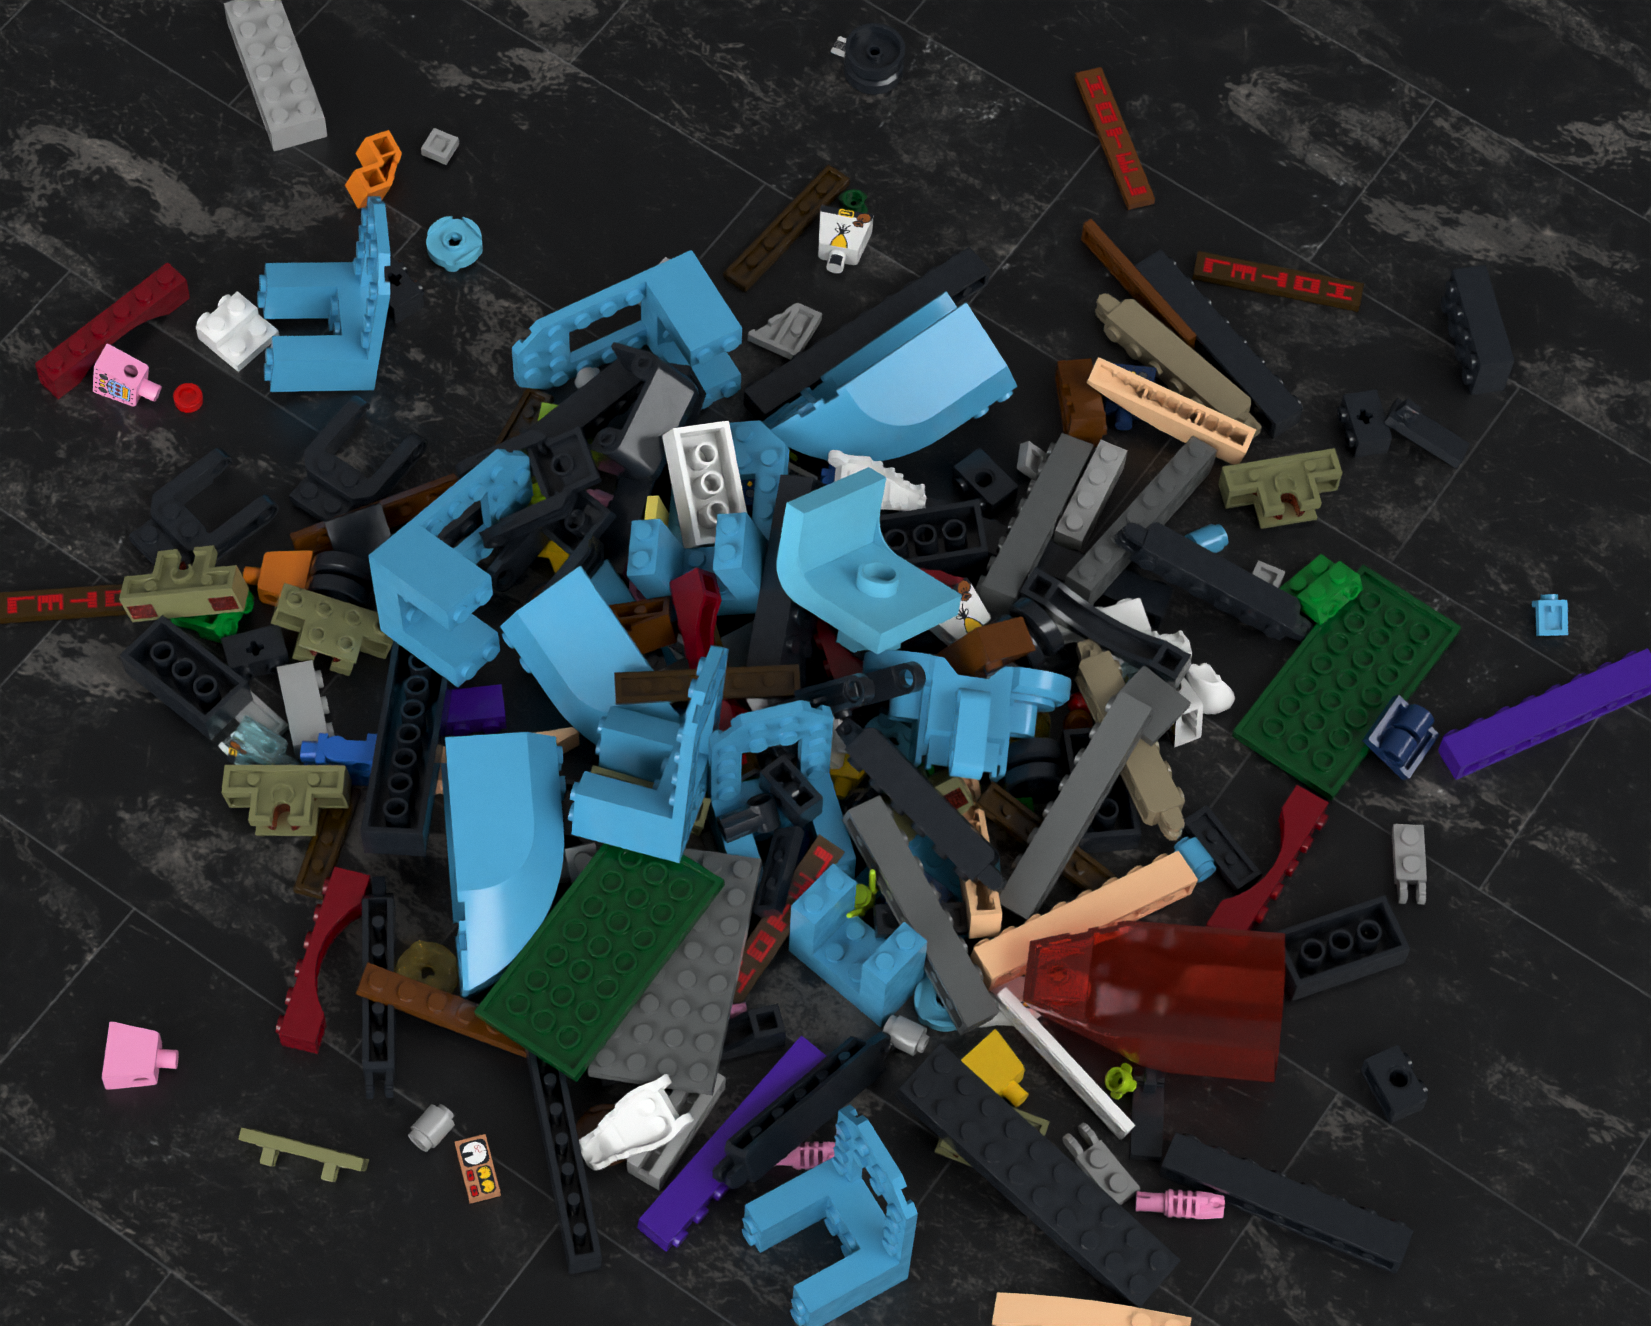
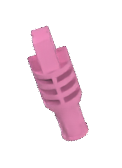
(809, 1155)
(1182, 1204)

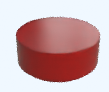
(188, 397)

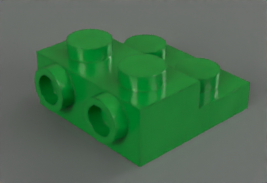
(1323, 588)
(215, 626)

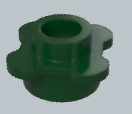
(856, 197)

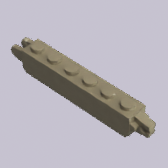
(1175, 361)
(1145, 772)

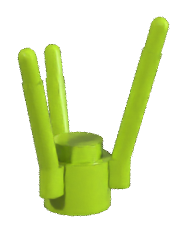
(864, 896)

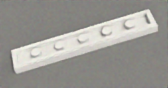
(1064, 1064)

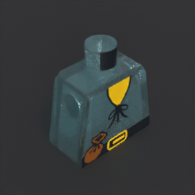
(258, 746)

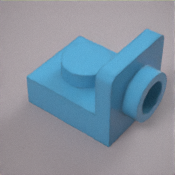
(1551, 616)

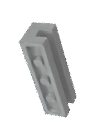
(656, 1165)

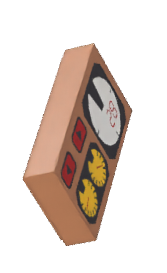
(477, 1168)

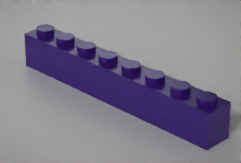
(1547, 715)
(694, 1187)

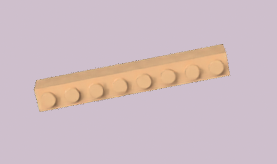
(1116, 901)

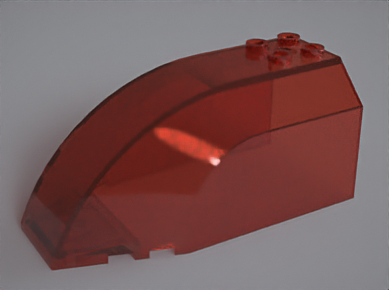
(1167, 995)

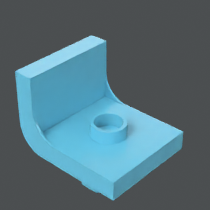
(849, 576)

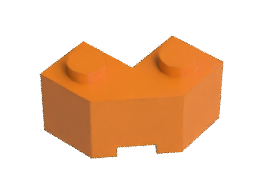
(379, 159)

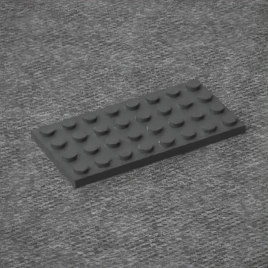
(687, 1007)

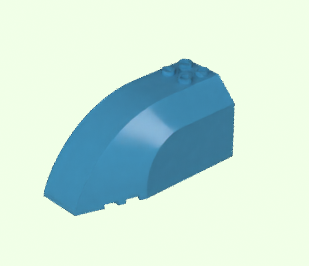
(900, 388)
(577, 646)
(501, 846)

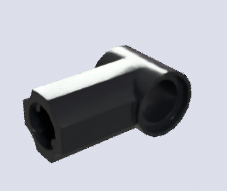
(757, 816)

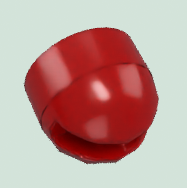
(1077, 702)

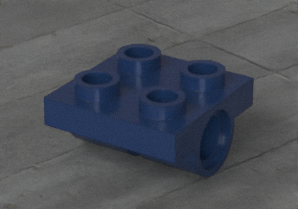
(1402, 736)

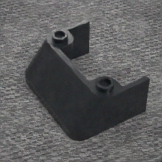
(663, 404)

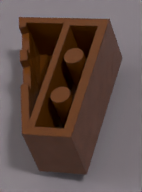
(1079, 402)
(649, 622)
(989, 648)

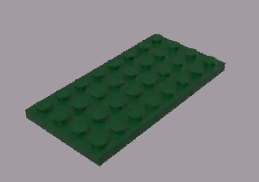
(1342, 681)
(597, 954)

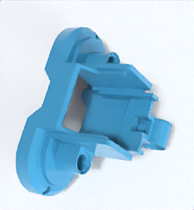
(967, 718)

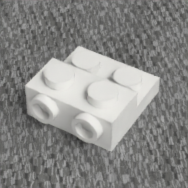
(235, 331)

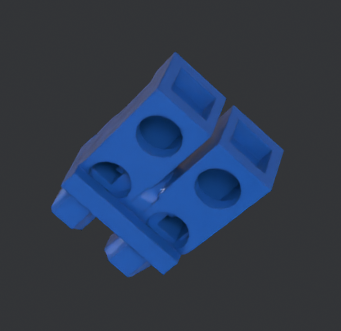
(336, 750)

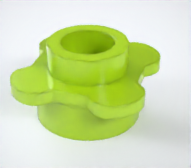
(1115, 1076)

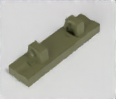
(331, 1158)

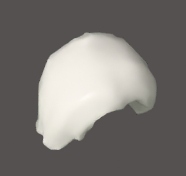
(1210, 688)

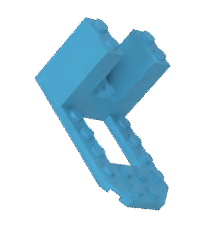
(344, 292)
(680, 322)
(740, 542)
(431, 589)
(755, 733)
(657, 751)
(843, 951)
(873, 1245)

